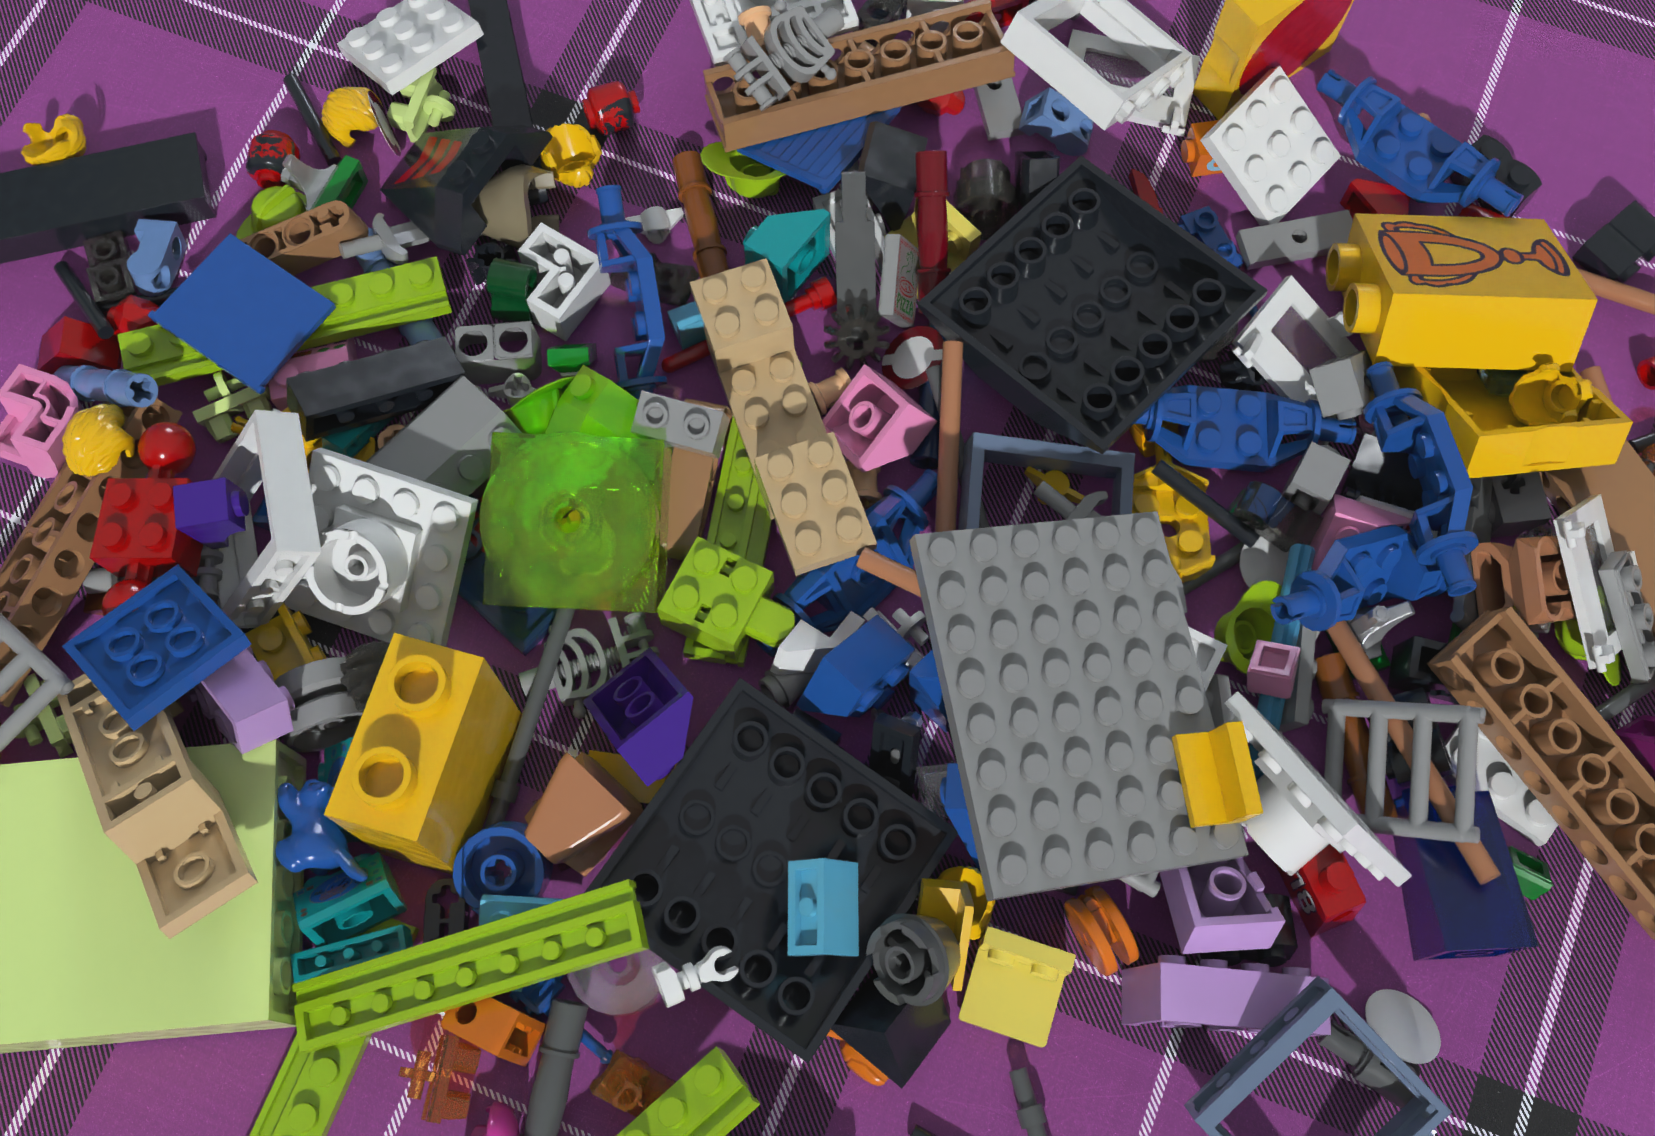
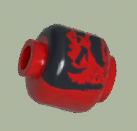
(610, 108)
(267, 155)

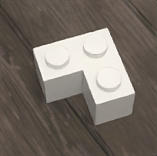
(566, 279)

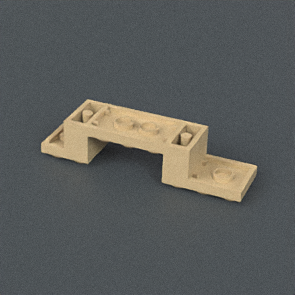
(778, 420)
(157, 808)

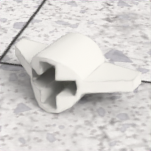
(658, 222)
(514, 389)

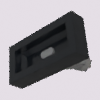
(896, 748)

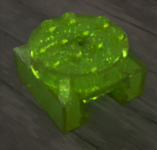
(622, 539)

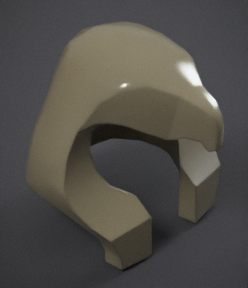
(506, 205)

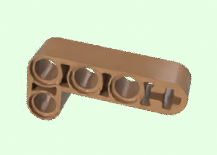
(309, 237)
(691, 492)

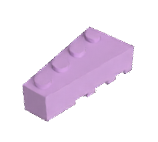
(245, 702)
(1220, 908)
(1210, 994)

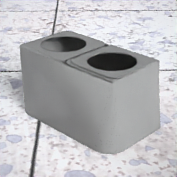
(483, 367)

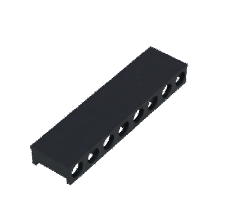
(100, 193)

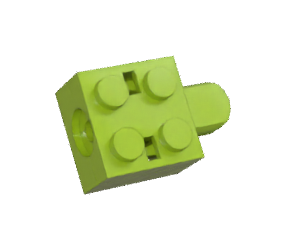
(724, 601)

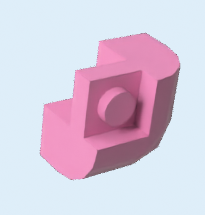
(36, 419)

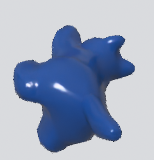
(314, 838)

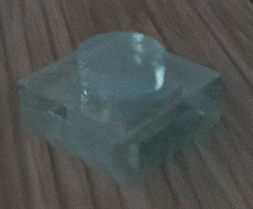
(1500, 381)

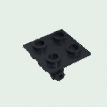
(1382, 476)

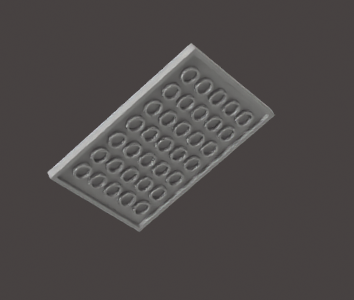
(1064, 696)

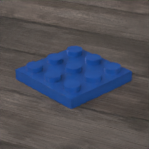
(160, 649)

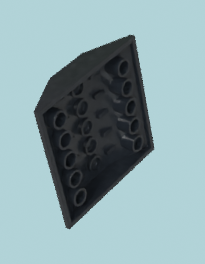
(1088, 306)
(719, 848)

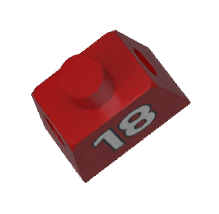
(1325, 891)

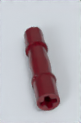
(932, 219)

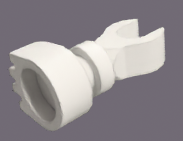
(673, 984)

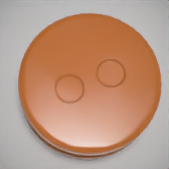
(1099, 928)

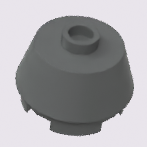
(913, 958)

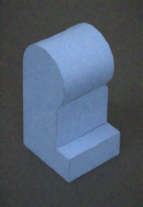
(1057, 121)
(157, 256)

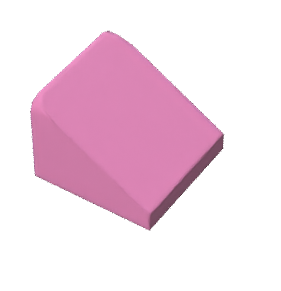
(1273, 669)

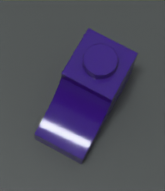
(210, 510)

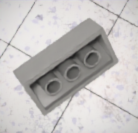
(448, 440)

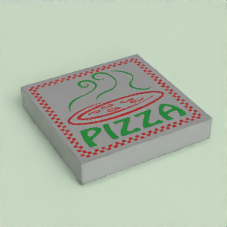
(899, 281)

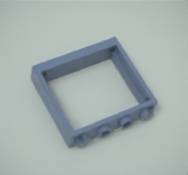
(1043, 456)
(1282, 1038)

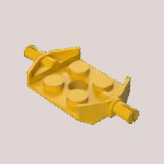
(1191, 545)

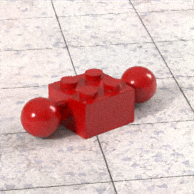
(137, 517)

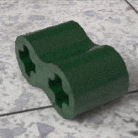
(509, 287)

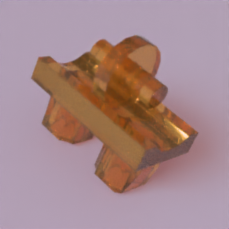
(630, 1084)
(440, 1101)

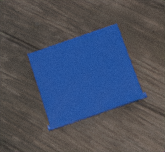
(820, 153)
(243, 313)

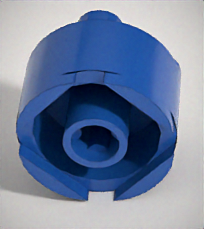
(477, 859)

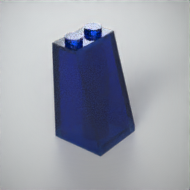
(1445, 903)

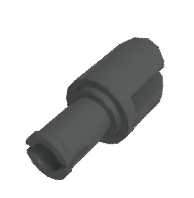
(1366, 1065)

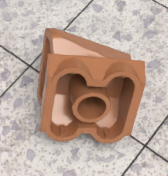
(1524, 577)
(580, 814)

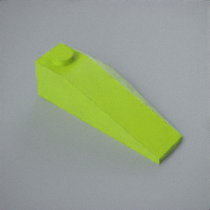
(594, 407)

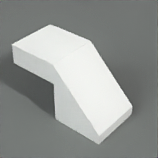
(806, 646)

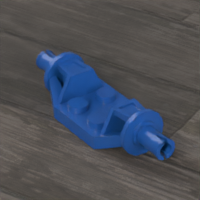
(1412, 150)
(640, 288)
(1239, 427)
(1440, 470)
(1357, 575)
(844, 586)

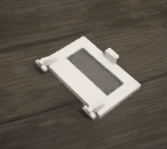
(1123, 72)
(1290, 339)
(1584, 547)

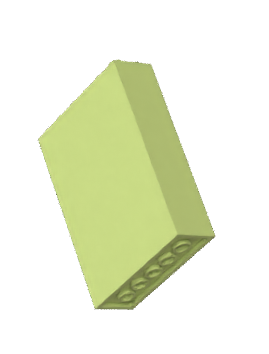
(81, 936)

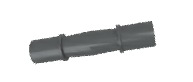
(555, 1068)

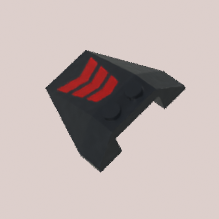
(448, 173)

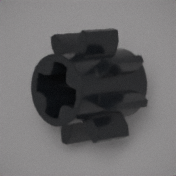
(484, 256)
(1237, 376)

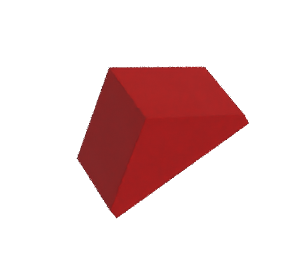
(1374, 198)
(77, 345)

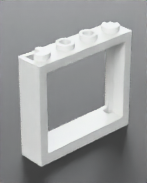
(1077, 81)
(270, 453)

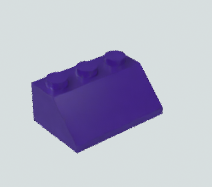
(644, 715)

